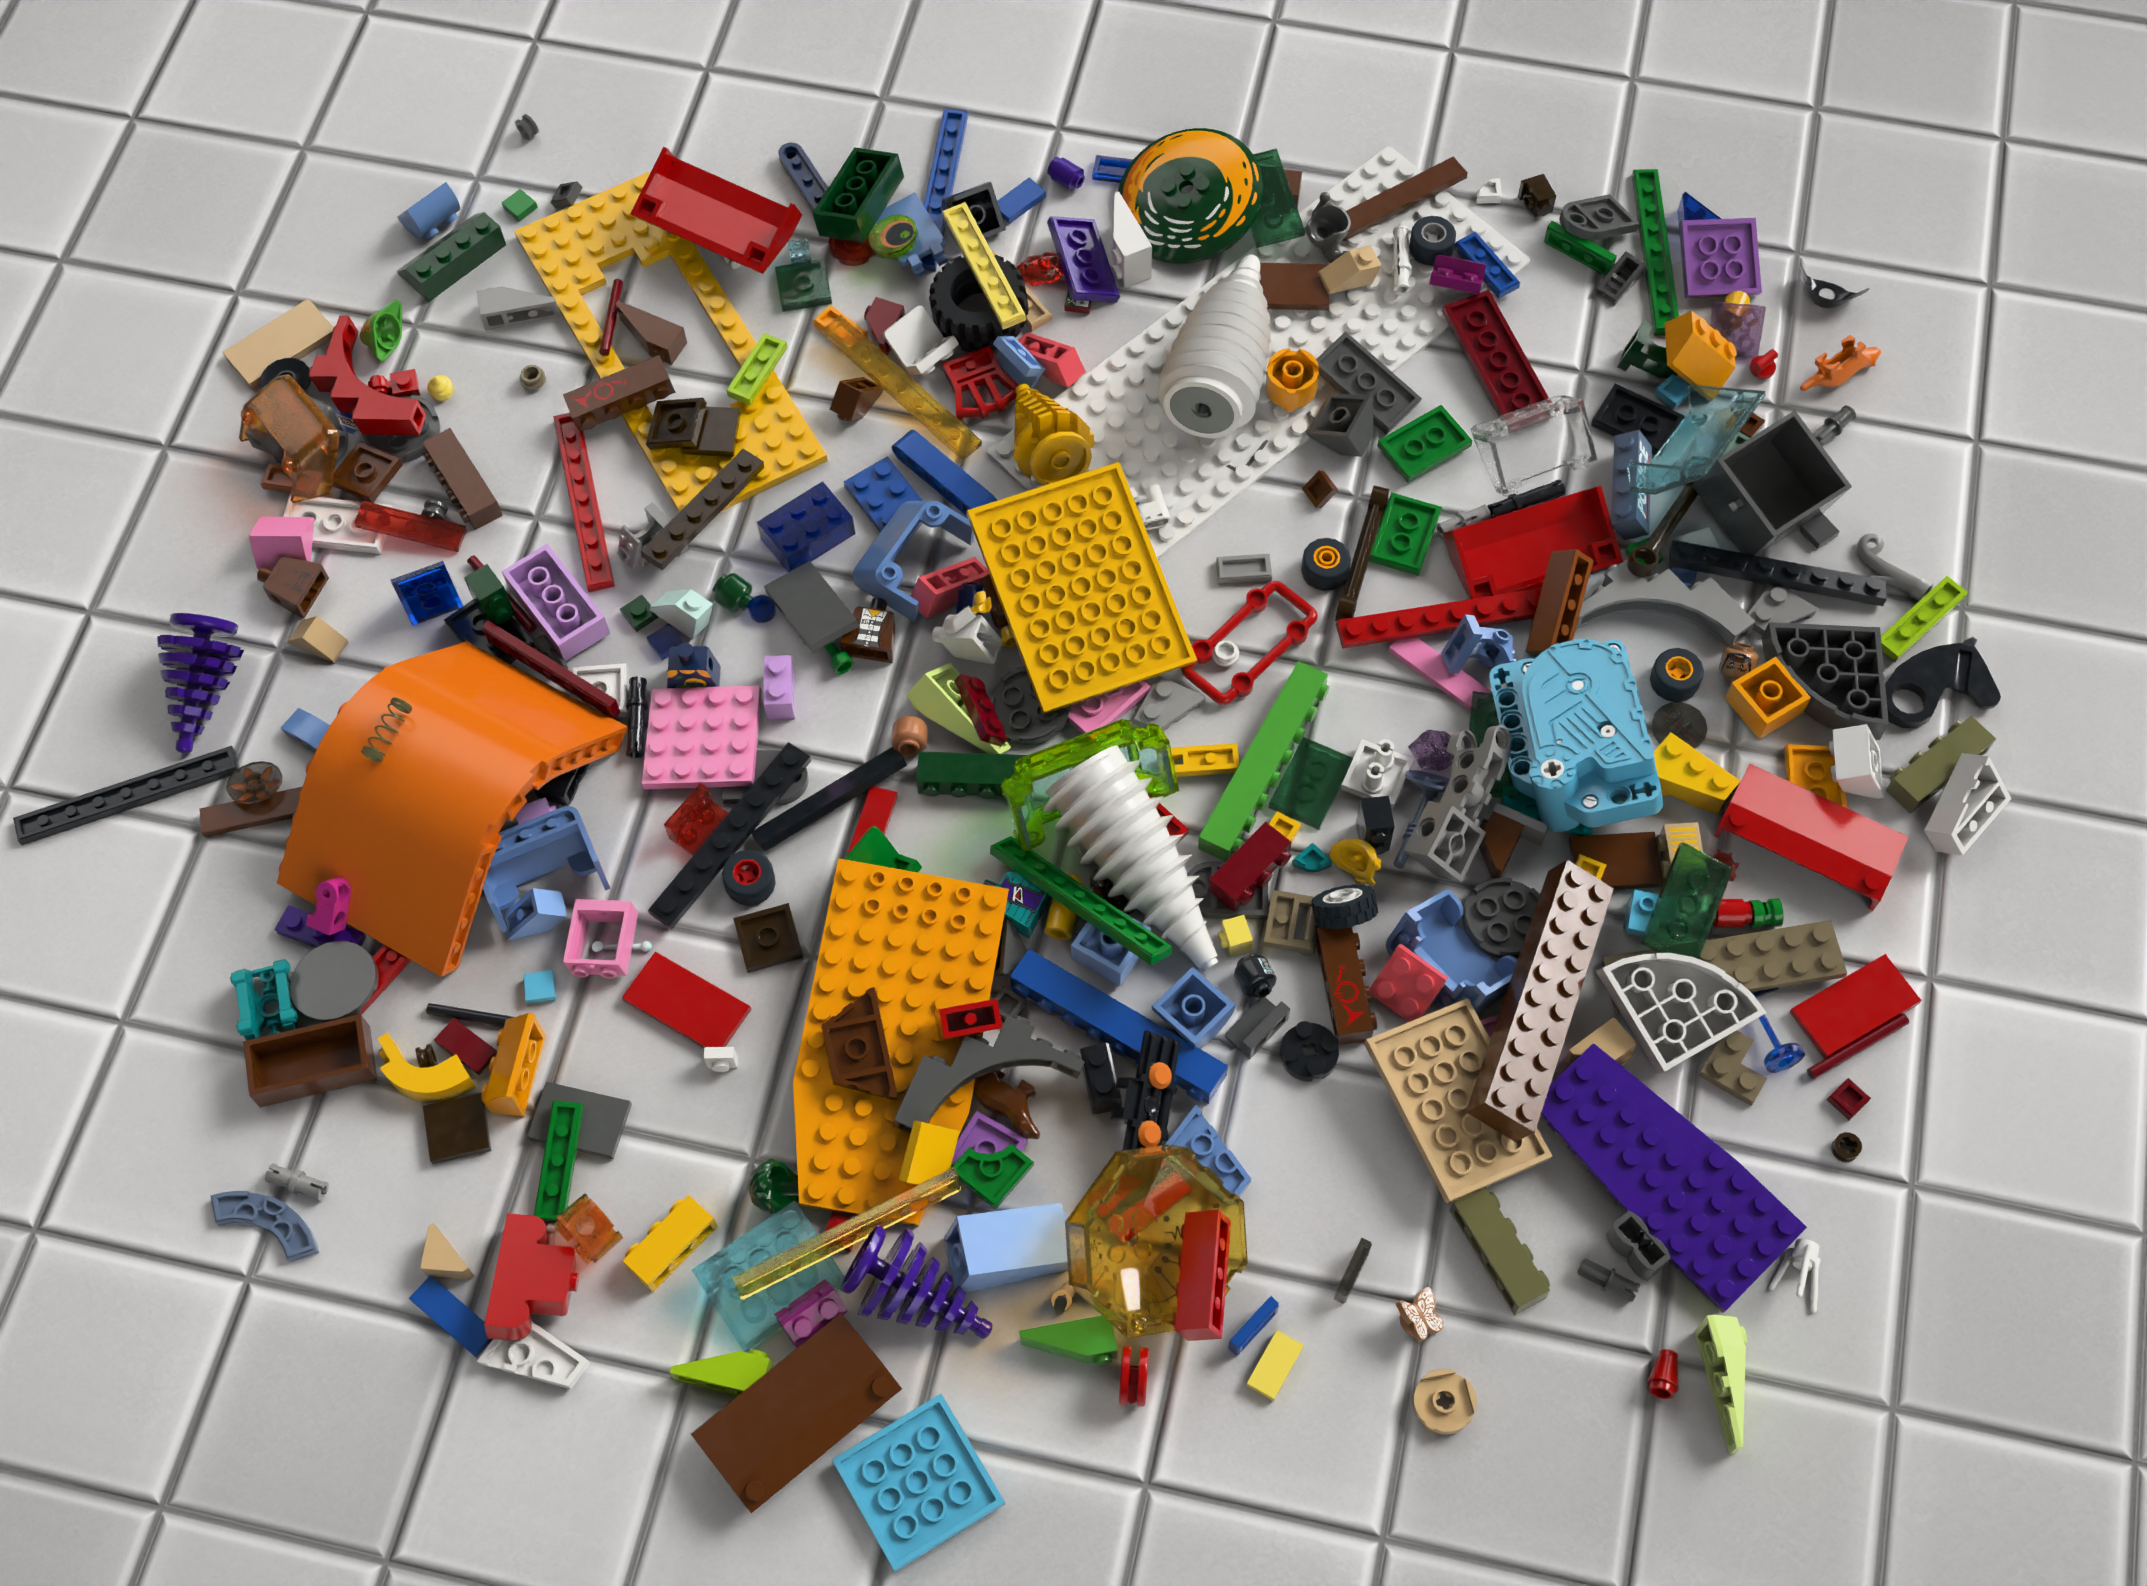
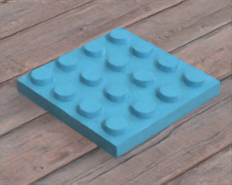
(918, 1482)

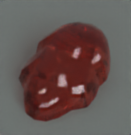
(1041, 269)

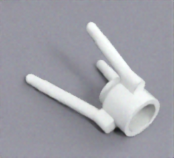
(1805, 1259)

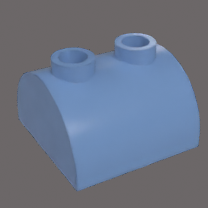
(430, 212)
(1194, 1008)

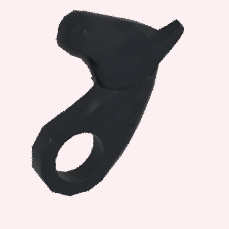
(1934, 670)

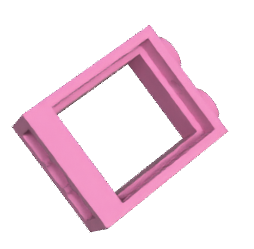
(600, 911)

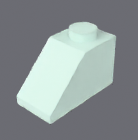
(684, 611)

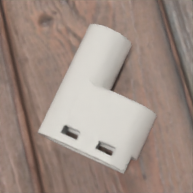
(1155, 510)

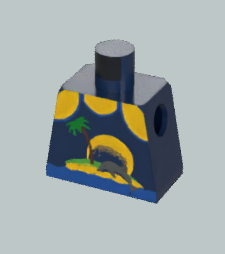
(692, 667)

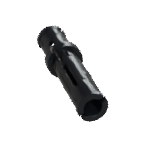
(1527, 499)
(636, 716)

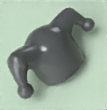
(1328, 227)

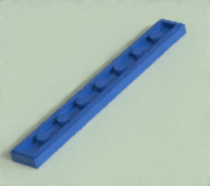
(944, 171)

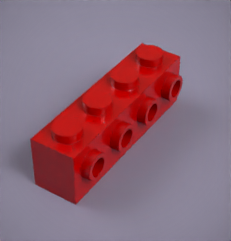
(1202, 1275)

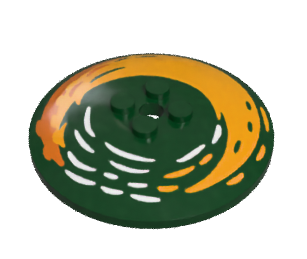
(1210, 216)

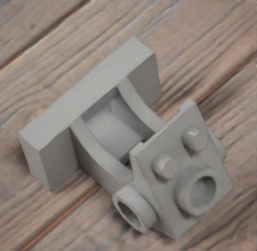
(631, 544)

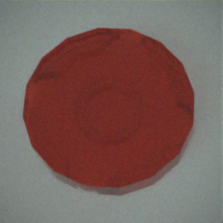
(851, 252)

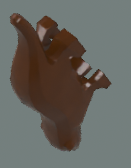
(1007, 1101)

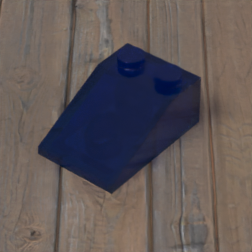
(427, 592)

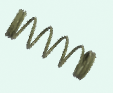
(371, 752)

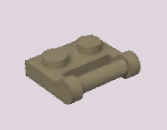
(1282, 923)

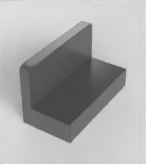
(1257, 1026)

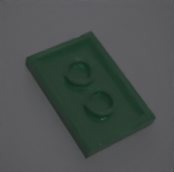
(1310, 783)

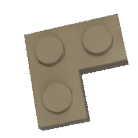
(1726, 1071)

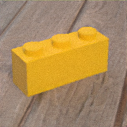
(669, 1243)

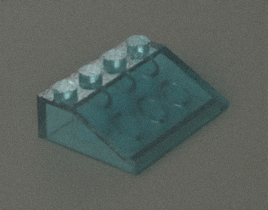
(753, 1317)

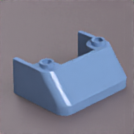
(877, 571)
(536, 850)

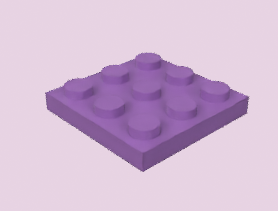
(1720, 257)

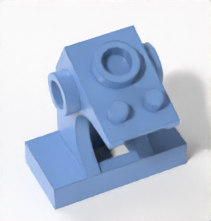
(1466, 641)

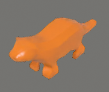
(1842, 365)

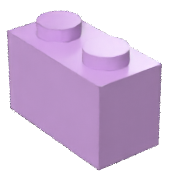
(779, 687)

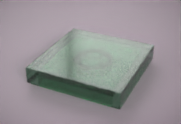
(803, 285)

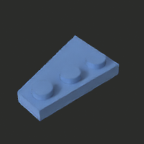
(1210, 1151)

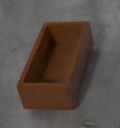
(309, 1060)

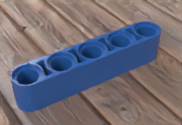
(941, 472)

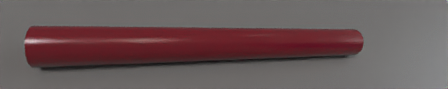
(611, 318)
(520, 615)
(1858, 1046)

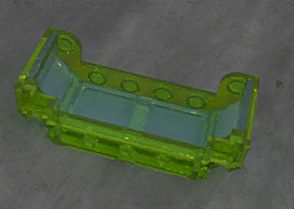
(1041, 769)

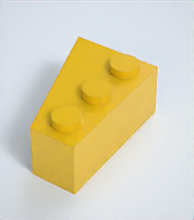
(1693, 776)

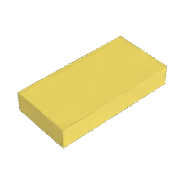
(1275, 1365)

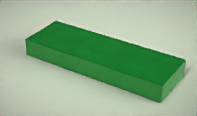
(1579, 249)

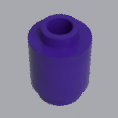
(1066, 173)

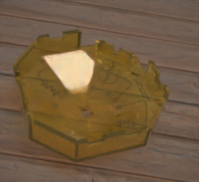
(1149, 1195)

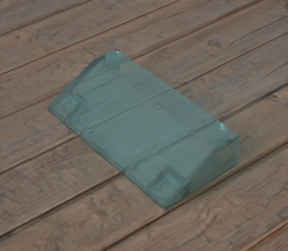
(1698, 441)

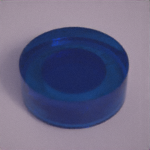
(762, 609)

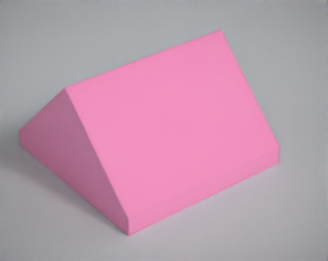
(281, 538)

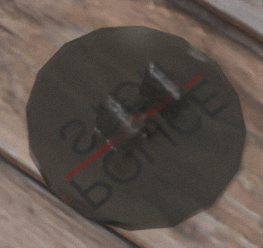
(1682, 721)

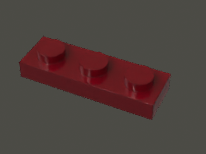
(980, 710)

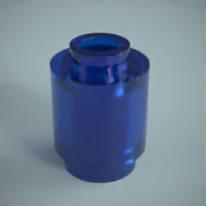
(966, 595)

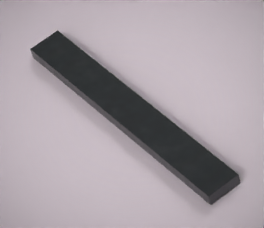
(125, 795)

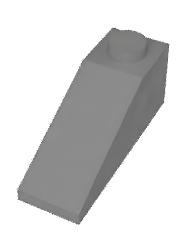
(510, 307)

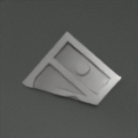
(1779, 606)
(1166, 704)

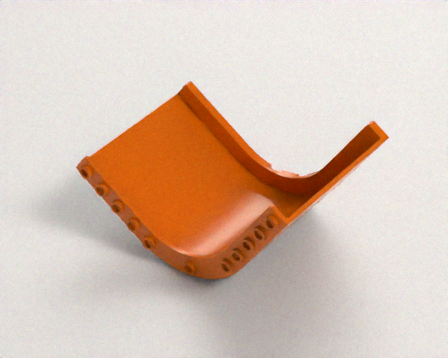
(430, 815)

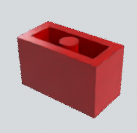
(968, 1019)

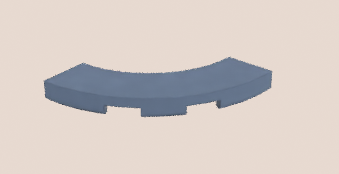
(268, 1214)

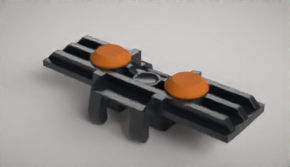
(1143, 1094)

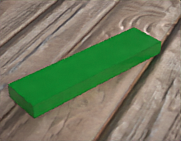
(558, 1159)

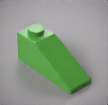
(1080, 1340)

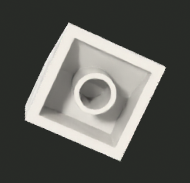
(1857, 761)

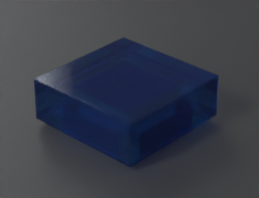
(664, 639)

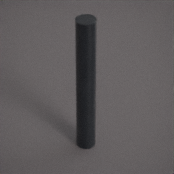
(467, 1014)

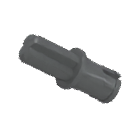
(1834, 425)
(1607, 1279)

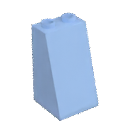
(1006, 1246)

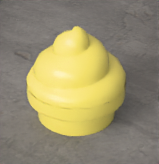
(440, 387)

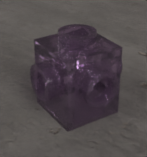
(1431, 751)

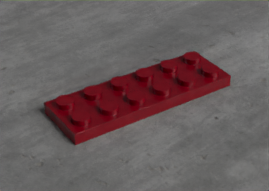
(1494, 353)

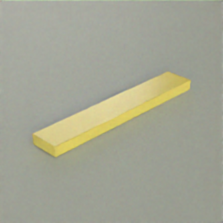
(984, 266)

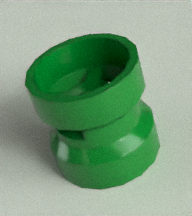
(1766, 913)

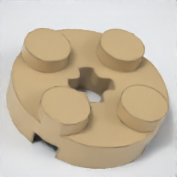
(1453, 1386)

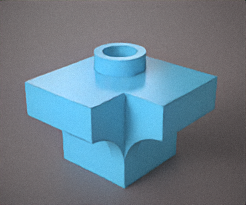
(1639, 911)

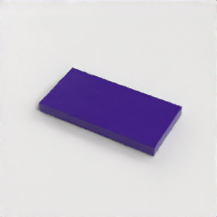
(1083, 259)

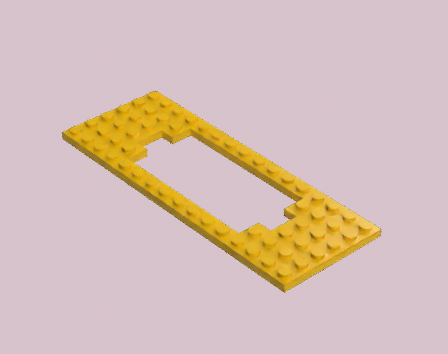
(599, 231)

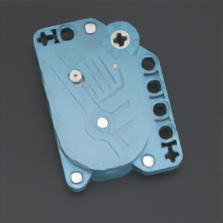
(1578, 735)

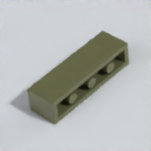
(1932, 769)
(1500, 1250)

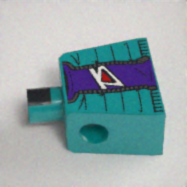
(1024, 902)

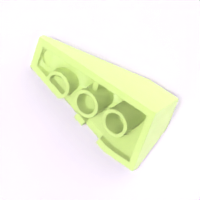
(941, 702)
(1723, 1356)

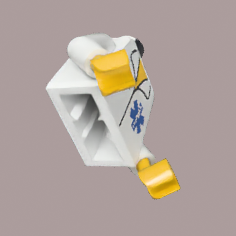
(970, 635)

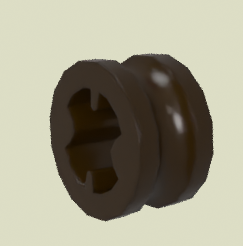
(426, 1057)
(1842, 1154)

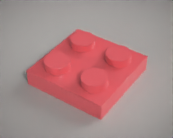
(1408, 984)

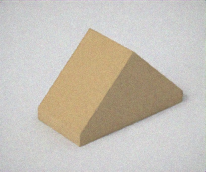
(318, 639)
(441, 1259)

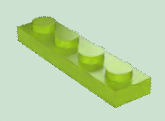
(1922, 618)

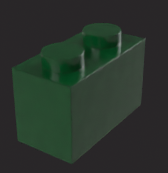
(489, 595)

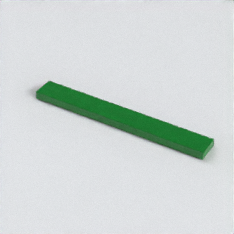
(1655, 248)
(1082, 901)

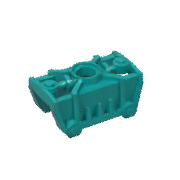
(253, 1006)

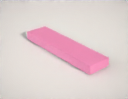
(1432, 667)

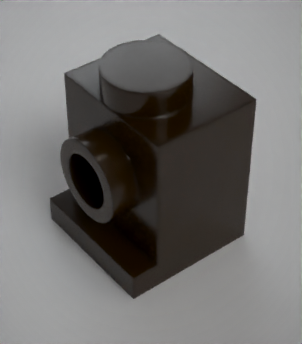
(1537, 195)

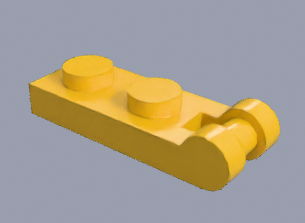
(1206, 759)

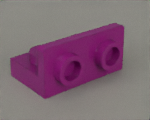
(1458, 274)

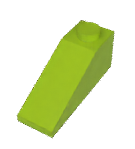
(724, 1373)

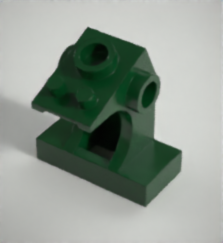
(1645, 354)

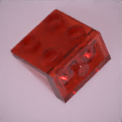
(694, 820)

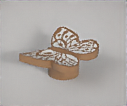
(1419, 1316)

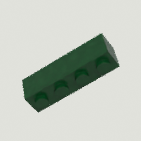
(963, 773)

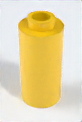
(1061, 919)

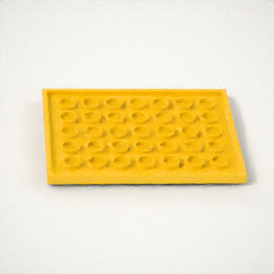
(1081, 587)

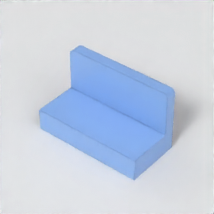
(1018, 361)

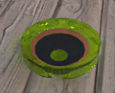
(893, 236)

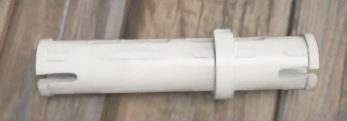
(1401, 269)

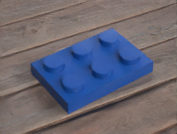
(880, 491)

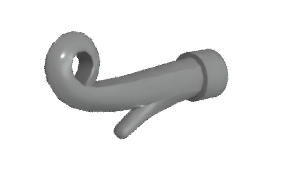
(1894, 576)

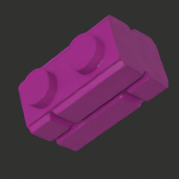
(810, 1312)

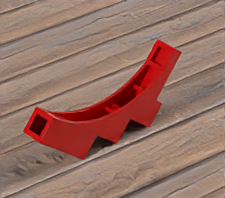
(371, 410)

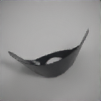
(1841, 295)

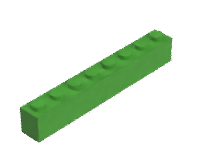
(1263, 762)

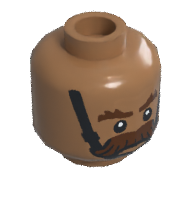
(1737, 661)

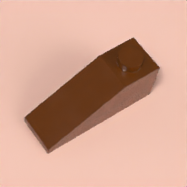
(653, 333)

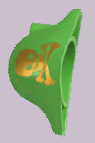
(383, 330)

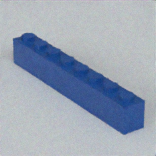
(1111, 1022)

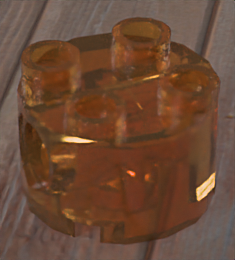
(583, 1213)

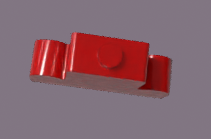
(528, 1279)

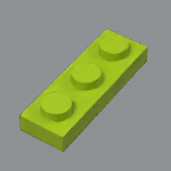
(757, 369)

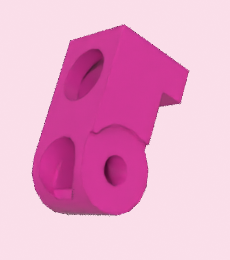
(331, 906)

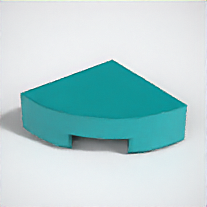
(1312, 860)

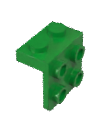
(877, 850)

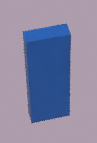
(1497, 275)
(451, 1315)

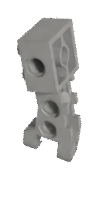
(1449, 830)

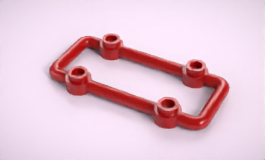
(1255, 602)

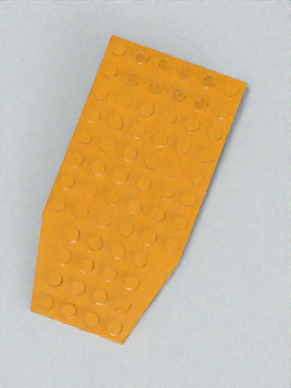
(923, 949)

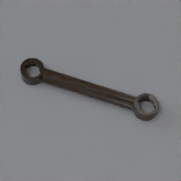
(1661, 534)
(1362, 554)

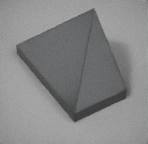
(1010, 950)

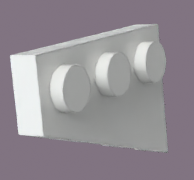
(536, 1357)

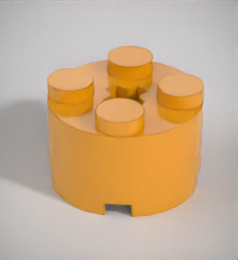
(1292, 378)

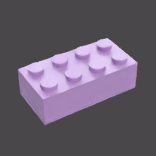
(556, 602)

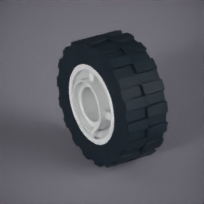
(1344, 906)

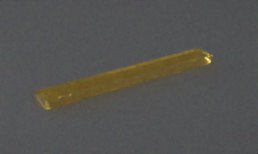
(902, 387)
(846, 1233)

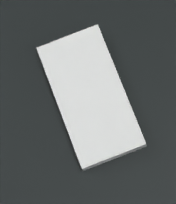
(335, 524)

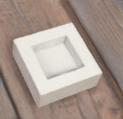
(720, 1058)

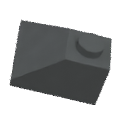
(1344, 424)

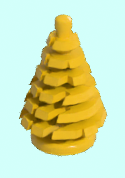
(1049, 438)

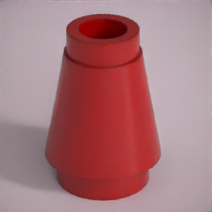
(1664, 1375)

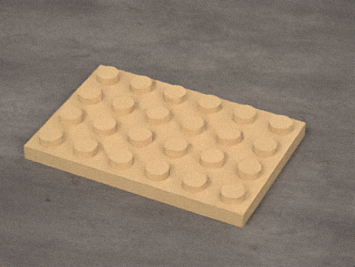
(1431, 1077)

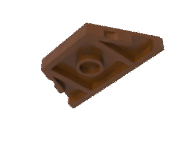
(859, 1048)

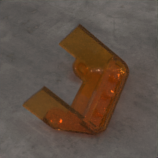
(300, 430)

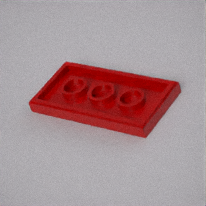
(686, 1003)
(1855, 1006)

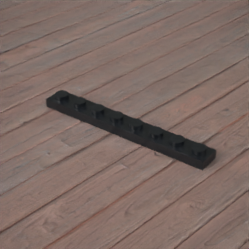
(1777, 573)
(729, 835)

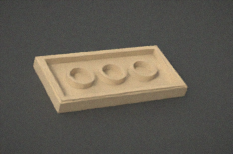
(287, 336)

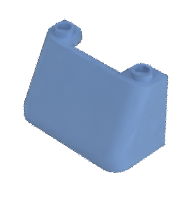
(1438, 938)

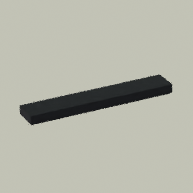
(828, 799)

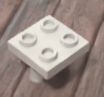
(1377, 771)

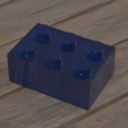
(806, 527)

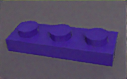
(293, 926)

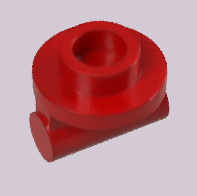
(1764, 365)

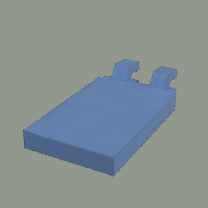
(929, 239)

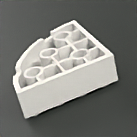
(1677, 1004)

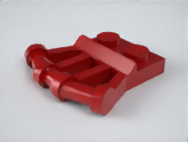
(975, 370)

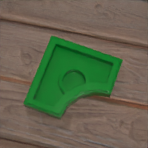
(994, 1174)

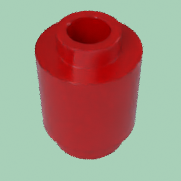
(1733, 913)

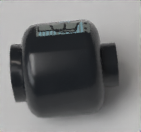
(1255, 975)

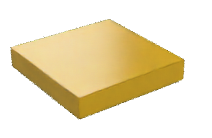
(928, 1152)

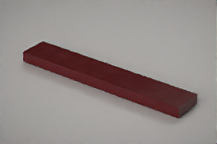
(551, 670)

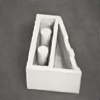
(1966, 805)

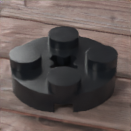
(1306, 1035)

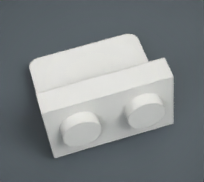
(918, 342)

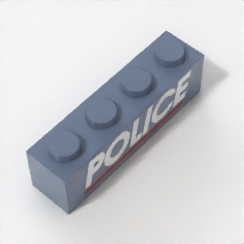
(1629, 509)

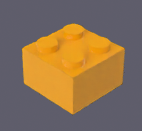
(1767, 698)

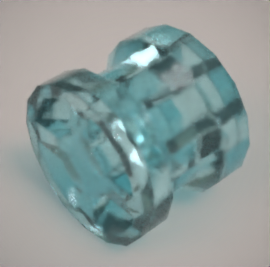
(799, 250)

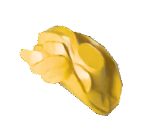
(1357, 859)

